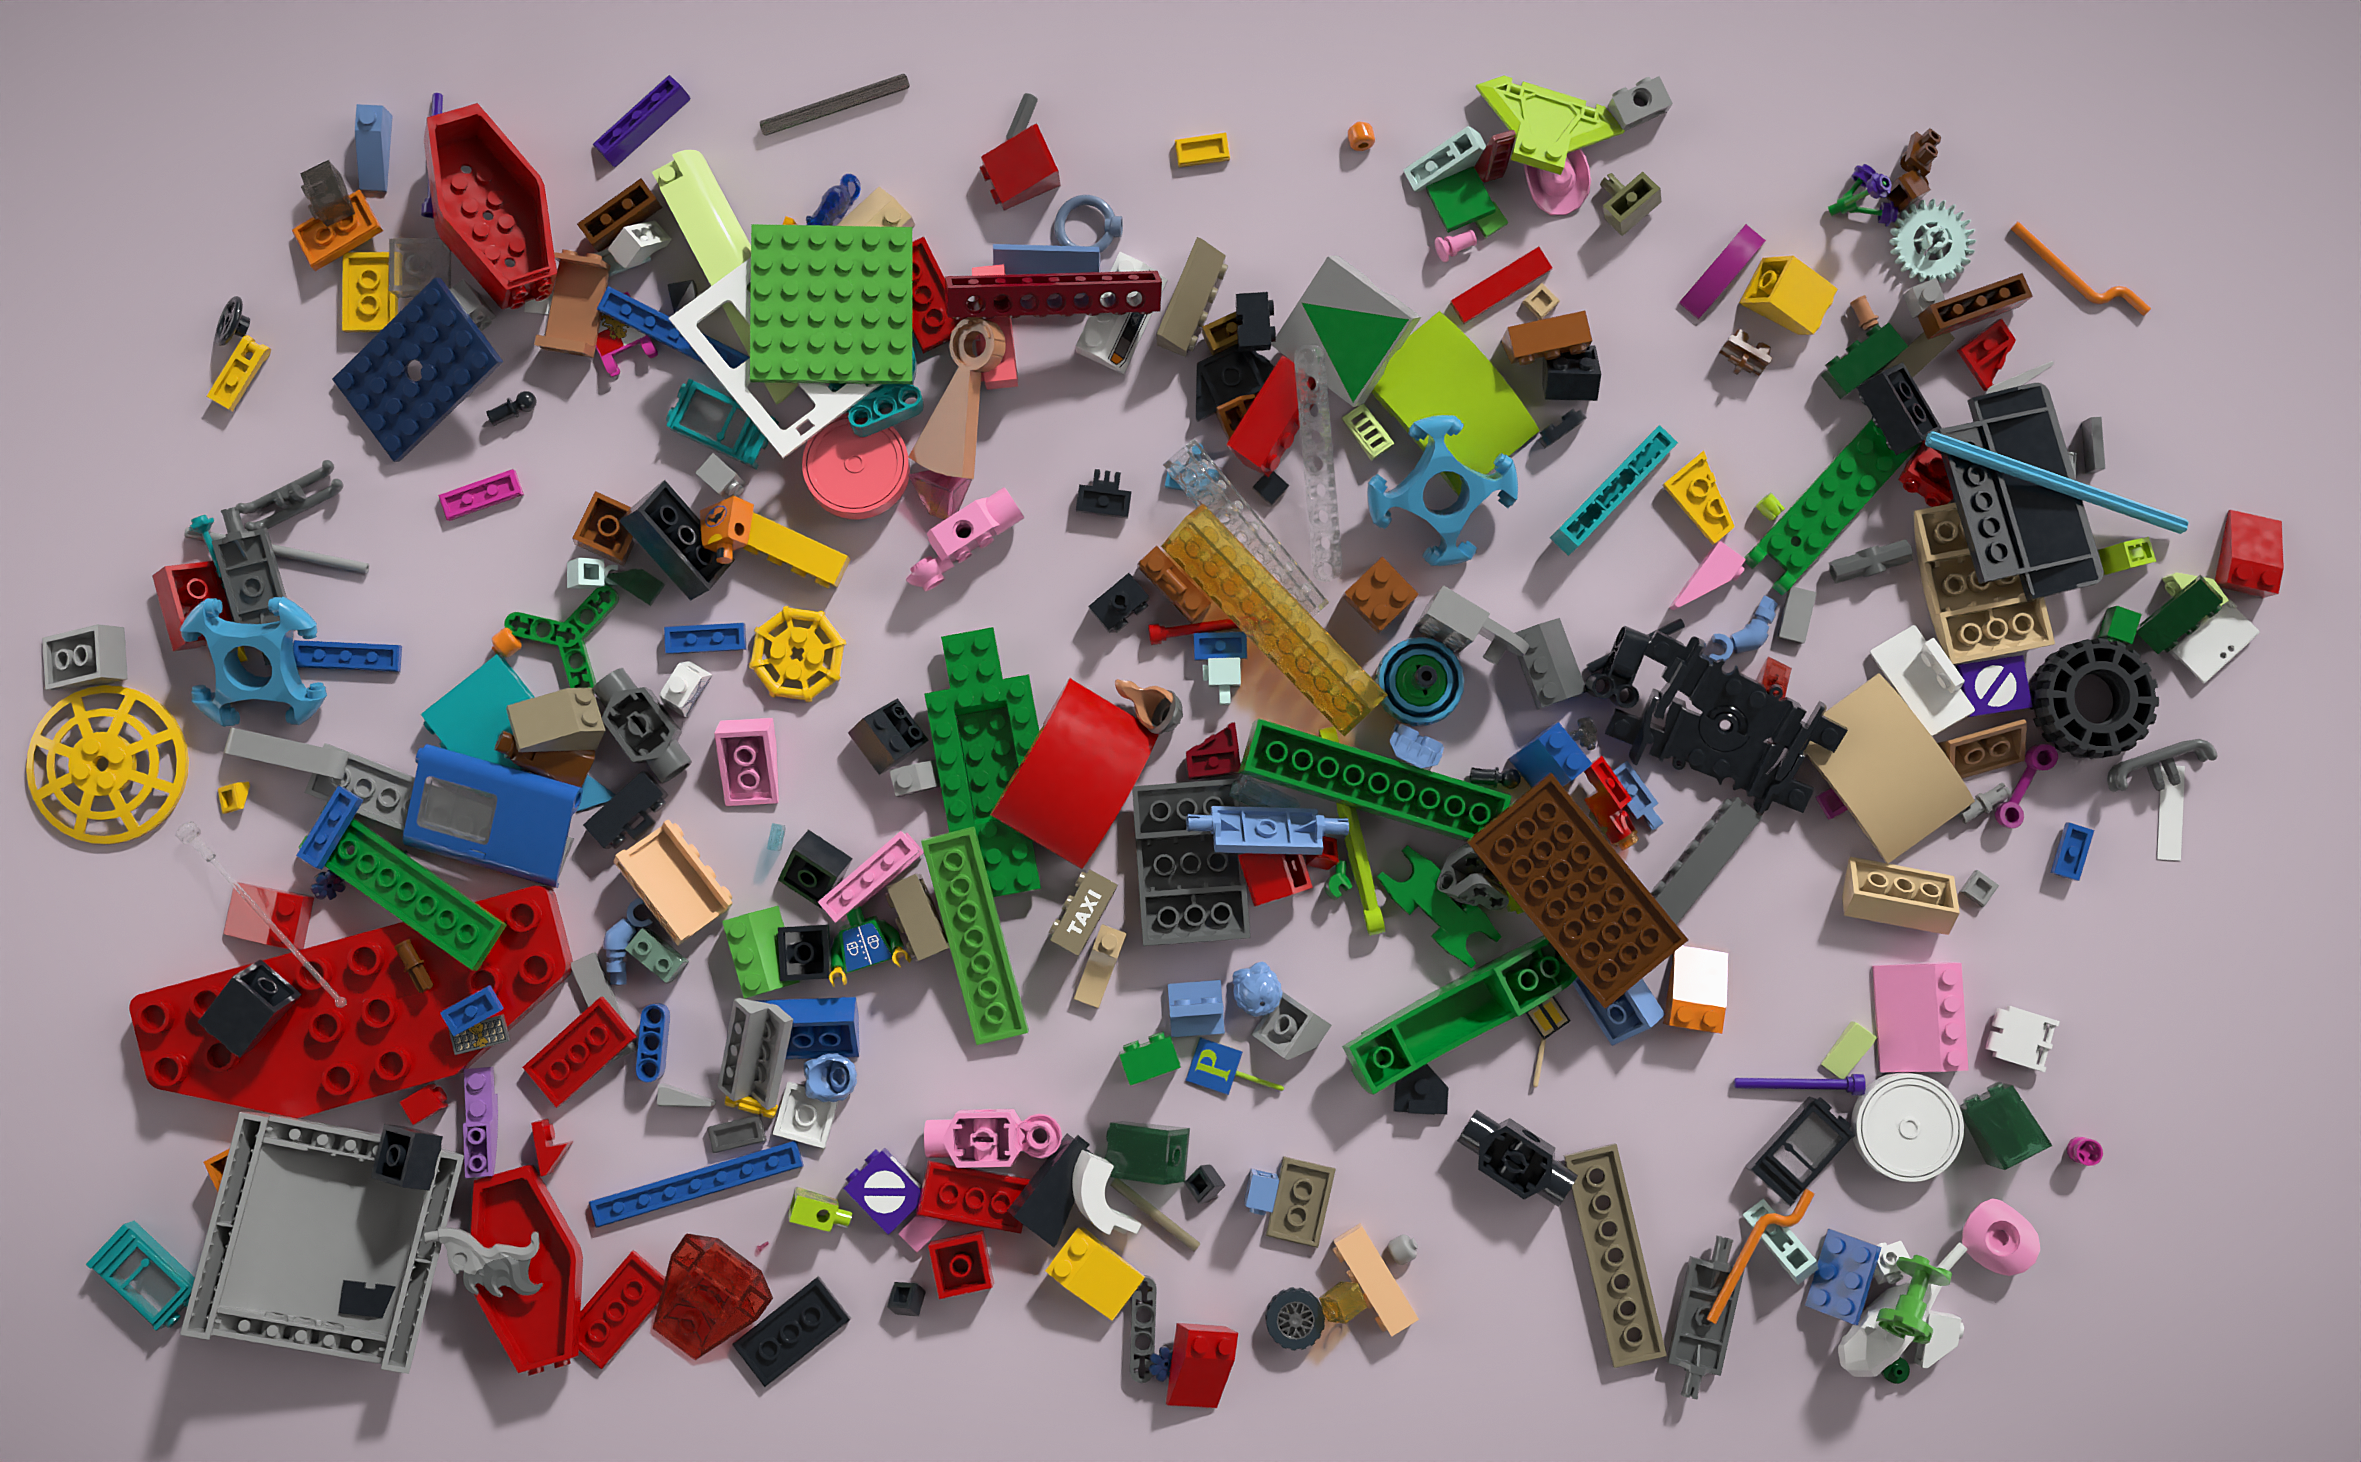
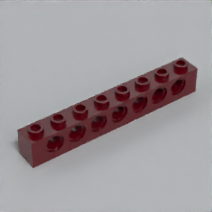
(1041, 286)

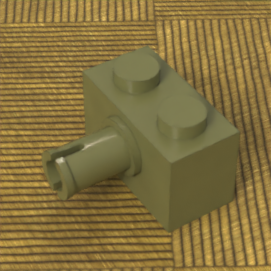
(1629, 202)

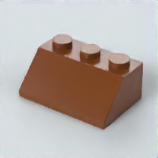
(1547, 338)

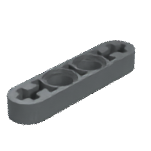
(1139, 1328)

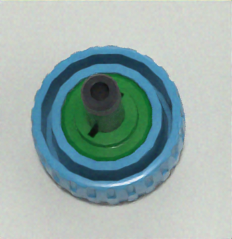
(1420, 681)

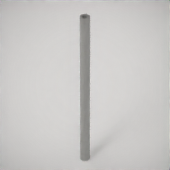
(298, 554)

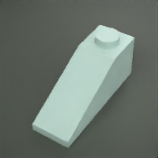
(1447, 159)
(1783, 1245)

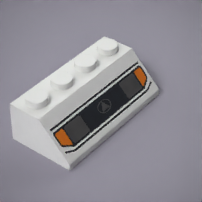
(1113, 337)

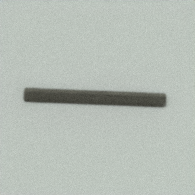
(834, 104)

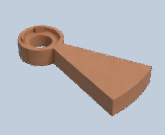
(951, 433)

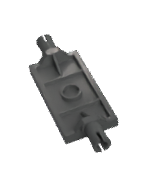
(248, 571)
(1696, 1341)

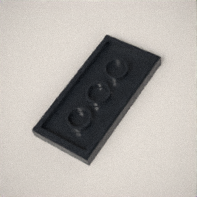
(791, 1331)

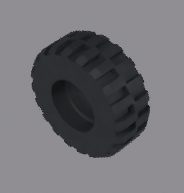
(2131, 691)

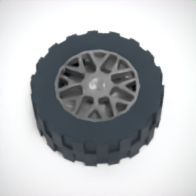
(1295, 1318)

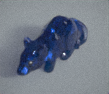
(835, 202)

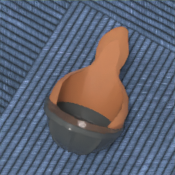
(1154, 706)

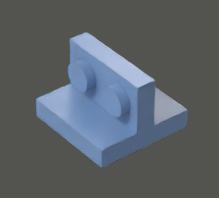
(1196, 1008)

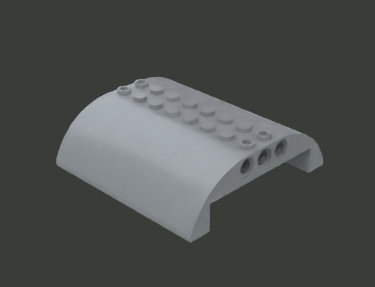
(299, 1221)

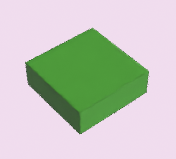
(1492, 223)

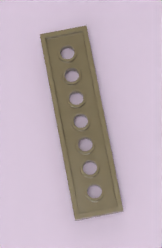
(1631, 1264)

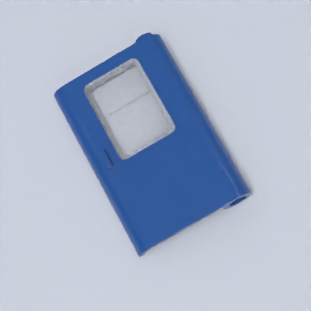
(491, 809)

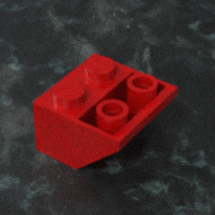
(1274, 875)

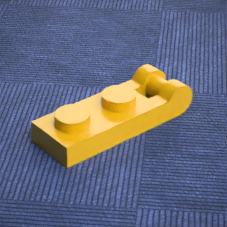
(238, 373)

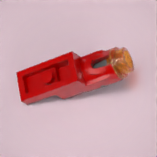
(1607, 805)

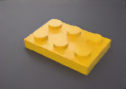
(366, 293)

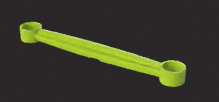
(1359, 858)

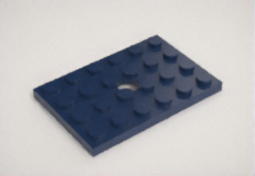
(453, 363)

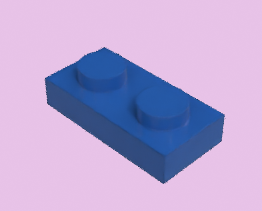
(1220, 645)
(2072, 851)
(471, 1010)

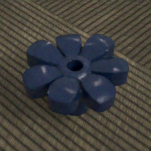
(327, 884)
(1161, 1364)

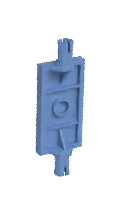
(1267, 829)

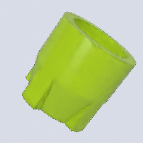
(1770, 507)

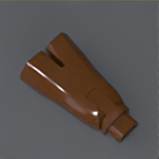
(562, 766)

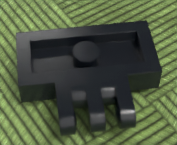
(1104, 497)

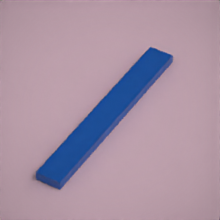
(696, 1183)

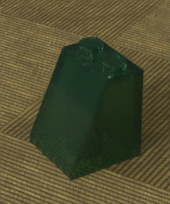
(2003, 1126)
(1147, 1152)

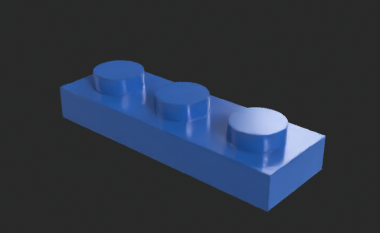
(705, 638)
(329, 827)

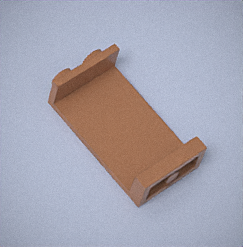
(573, 313)

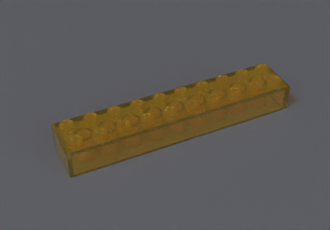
(1273, 619)

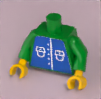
(864, 944)

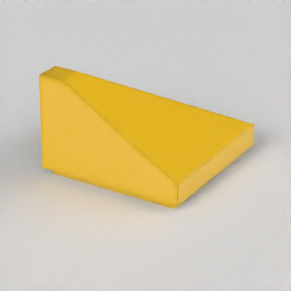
(233, 796)

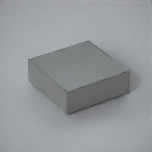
(1979, 888)

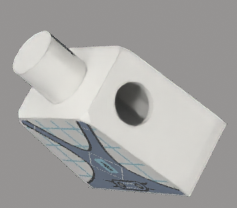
(684, 687)

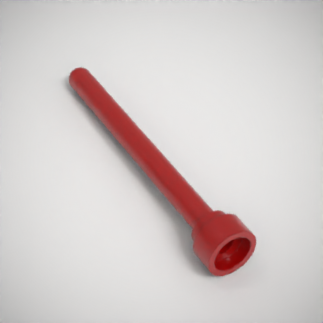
(1160, 633)

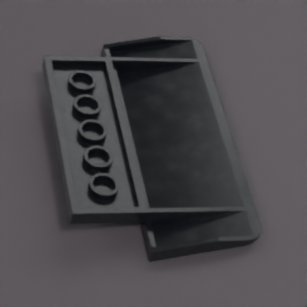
(2013, 522)

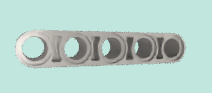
(286, 753)

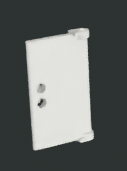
(2208, 646)

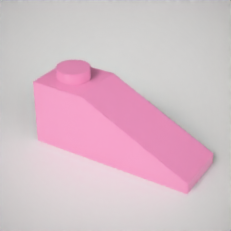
(1715, 570)

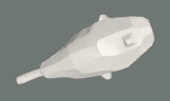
(1868, 1347)

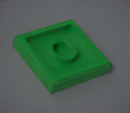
(1460, 199)

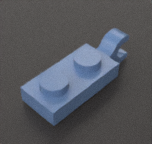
(1642, 799)

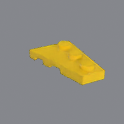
(1700, 499)

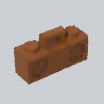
(1174, 584)

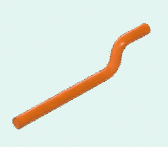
(2075, 280)
(1749, 1247)

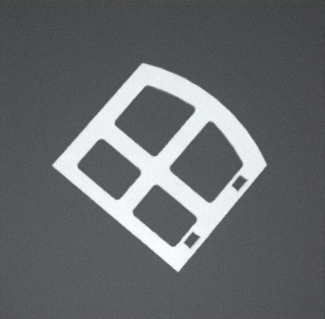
(828, 404)

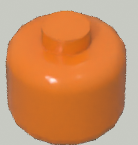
(1361, 136)
(505, 643)

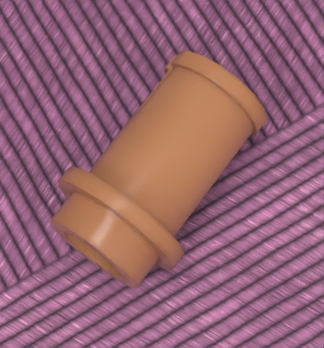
(1864, 313)

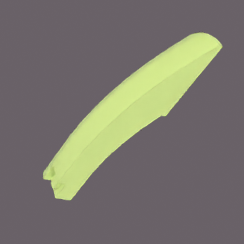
(711, 232)

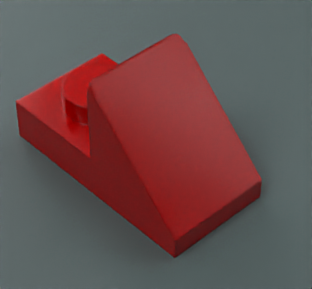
(547, 1153)

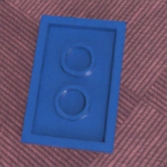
(1843, 1276)

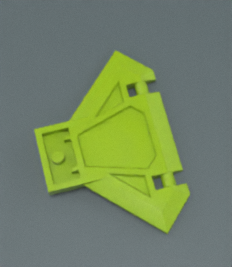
(1546, 122)

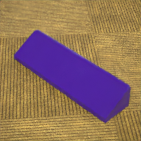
(642, 121)

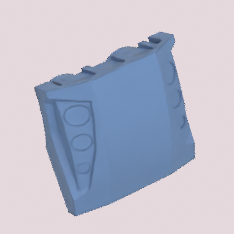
(1414, 748)

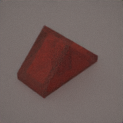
(1774, 673)

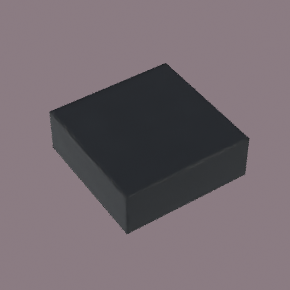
(1270, 488)

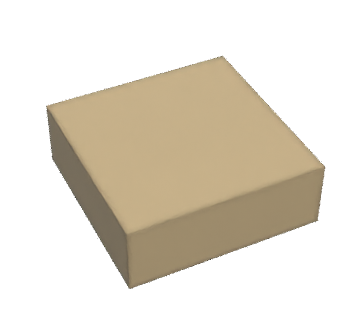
(1541, 301)

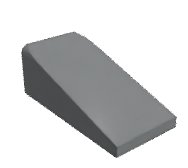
(677, 1097)

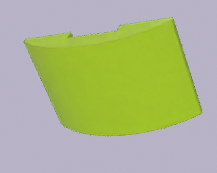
(1448, 375)

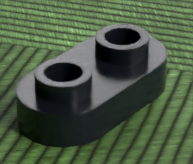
(1570, 421)

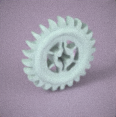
(1946, 226)

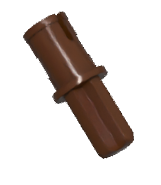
(414, 966)

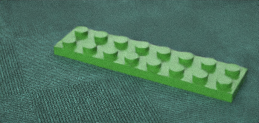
(975, 935)

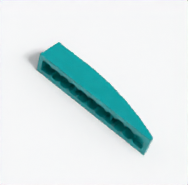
(1613, 490)

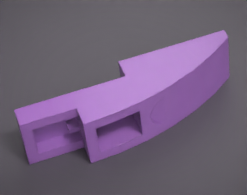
(481, 1123)

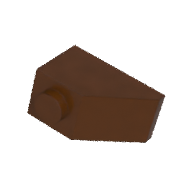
(1908, 189)

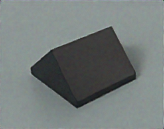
(804, 952)

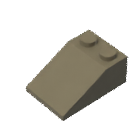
(557, 721)

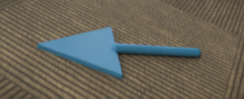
(594, 793)

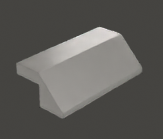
(755, 1051)

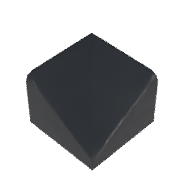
(682, 293)
(1204, 1183)
(906, 1299)

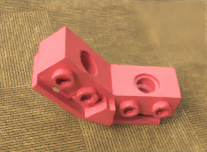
(1006, 372)

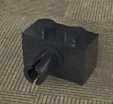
(1119, 603)

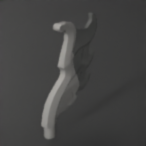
(488, 1266)

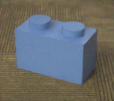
(1261, 1191)

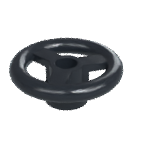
(231, 322)

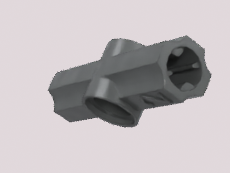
(1870, 561)

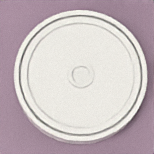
(1907, 1126)

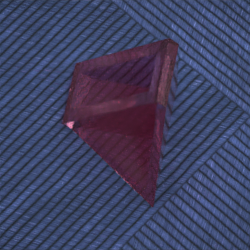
(940, 493)

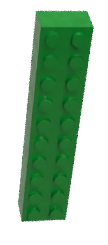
(1369, 781)

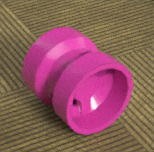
(2091, 1152)

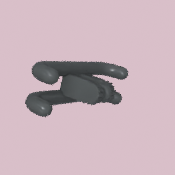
(292, 498)
(2117, 775)

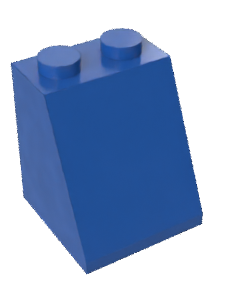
(1552, 753)

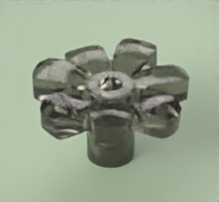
(1585, 733)

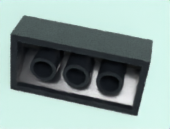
(674, 540)

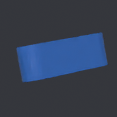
(645, 1053)

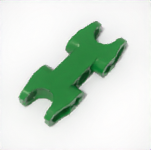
(1453, 920)

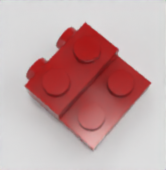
(1927, 476)

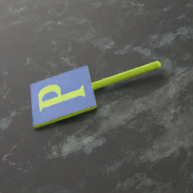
(1217, 1065)

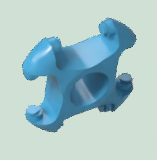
(1448, 521)
(238, 684)

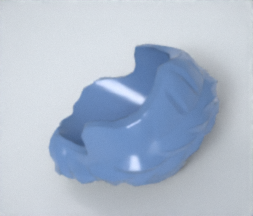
(1257, 986)
(829, 1078)

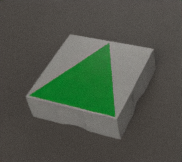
(1353, 326)

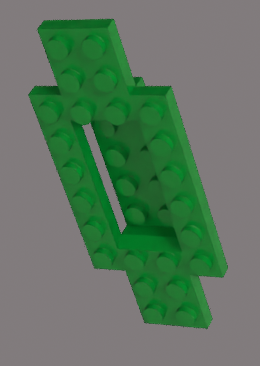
(996, 732)

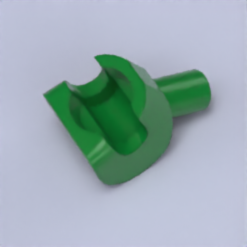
(1339, 879)

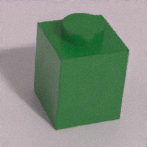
(2119, 625)

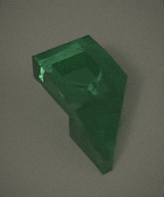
(639, 584)

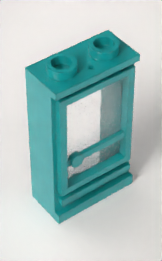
(716, 423)
(144, 1275)

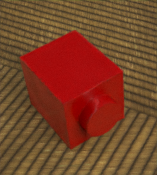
(424, 1103)

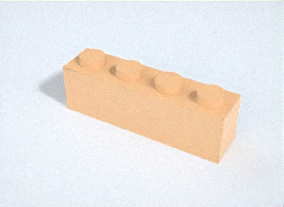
(1375, 1279)

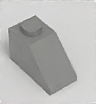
(915, 778)

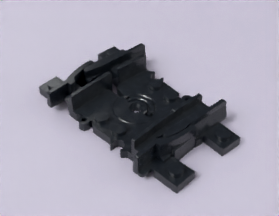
(1739, 751)

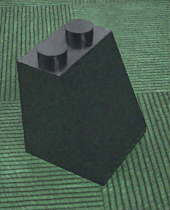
(248, 1007)

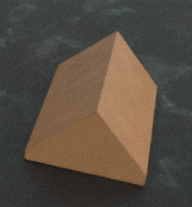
(1987, 748)

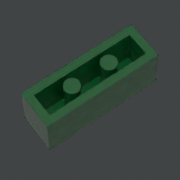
(1863, 359)
(2180, 615)

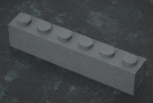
(1705, 857)

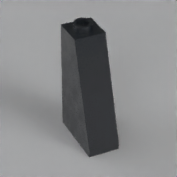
(1049, 1195)

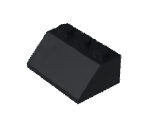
(1898, 408)

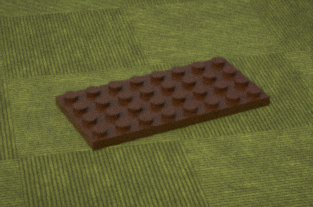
(1577, 890)

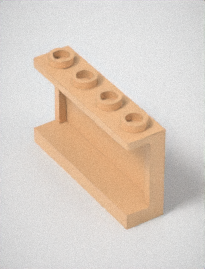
(674, 882)

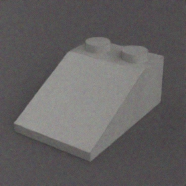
(85, 657)

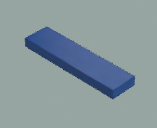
(347, 656)

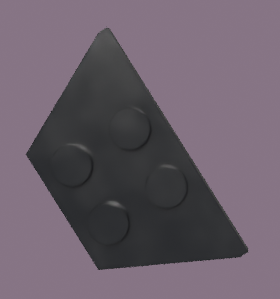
(1228, 377)

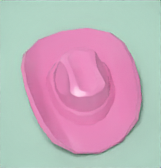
(1562, 192)
(2000, 1238)

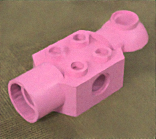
(983, 518)
(989, 1137)

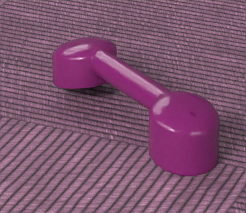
(2009, 813)

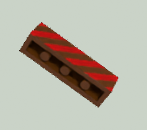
(1975, 306)

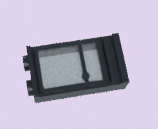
(1800, 1149)

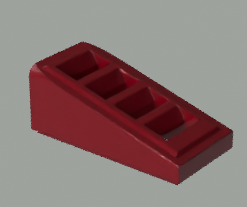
(1495, 156)

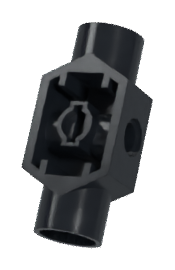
(1517, 1158)

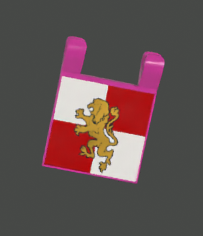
(617, 337)

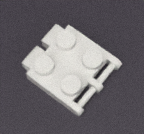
(2021, 1037)

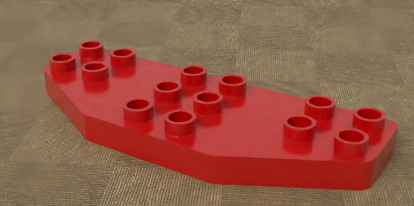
(375, 1043)

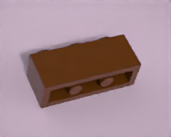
(625, 209)

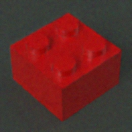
(961, 1264)

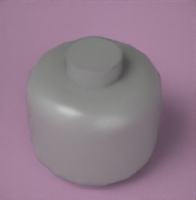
(1403, 1249)

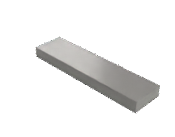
(595, 984)

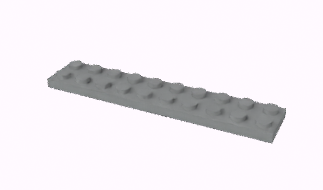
(383, 789)

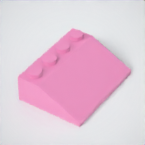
(1920, 1017)

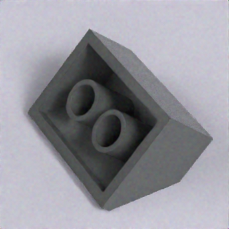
(1550, 664)

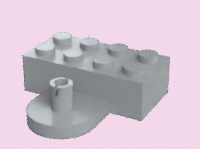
(1460, 621)

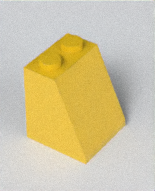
(1789, 294)

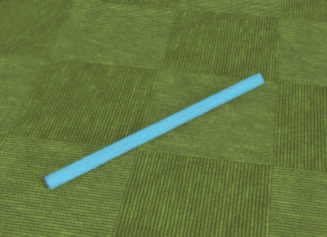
(2056, 482)

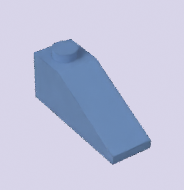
(373, 144)

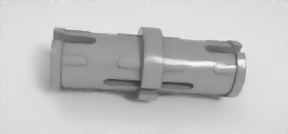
(1985, 802)

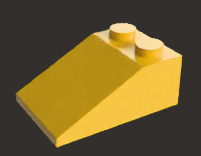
(1095, 1273)

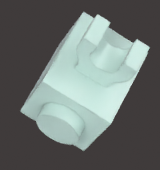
(588, 573)
(1222, 674)

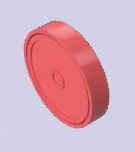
(855, 473)

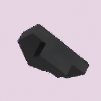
(1421, 1093)

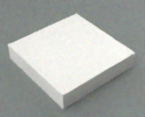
(804, 1118)

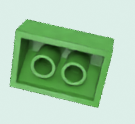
(756, 950)

